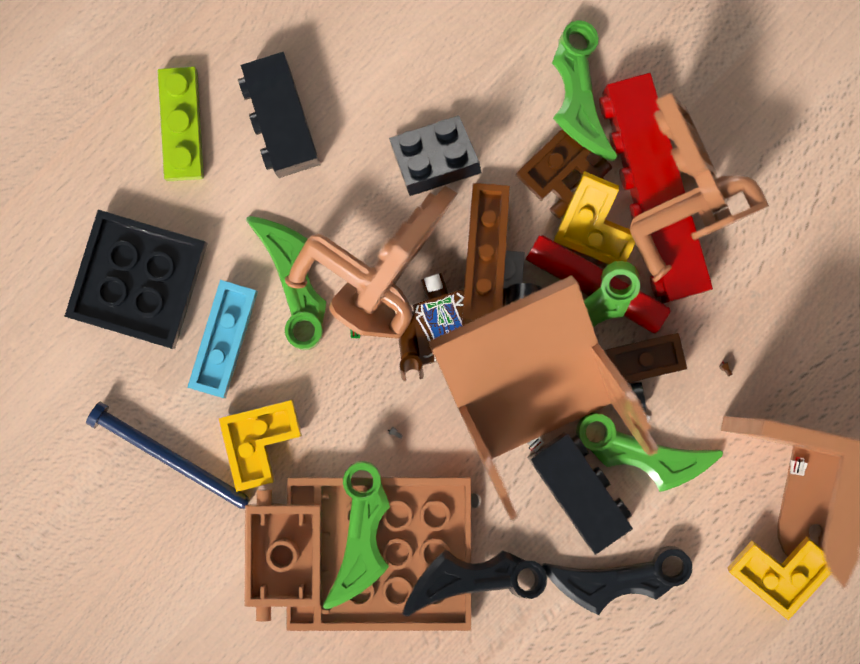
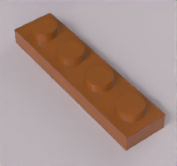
(486, 251)

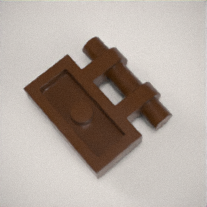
(553, 164)

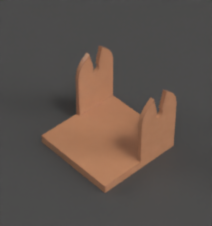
(531, 374)
(823, 496)

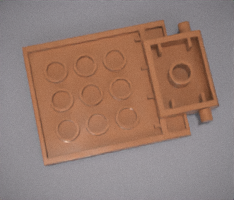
(300, 546)

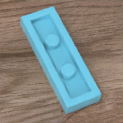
(222, 339)

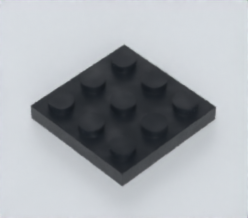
(136, 279)

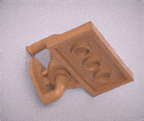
(706, 199)
(370, 294)

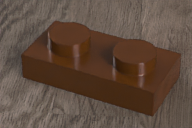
(648, 358)

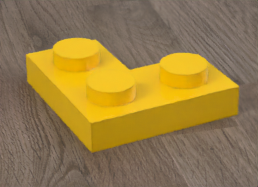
(585, 222)
(247, 438)
(784, 584)

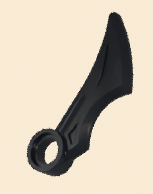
(453, 577)
(598, 587)

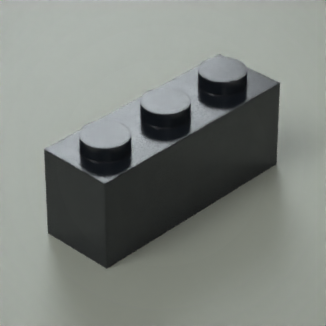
(278, 115)
(581, 491)

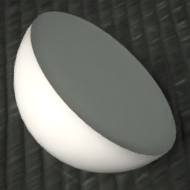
(475, 500)

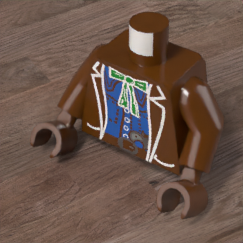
(430, 320)

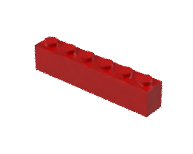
(653, 180)

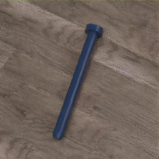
(101, 417)

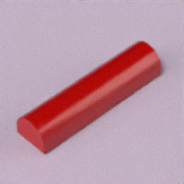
(564, 263)

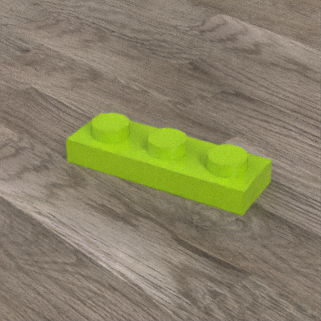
(180, 124)

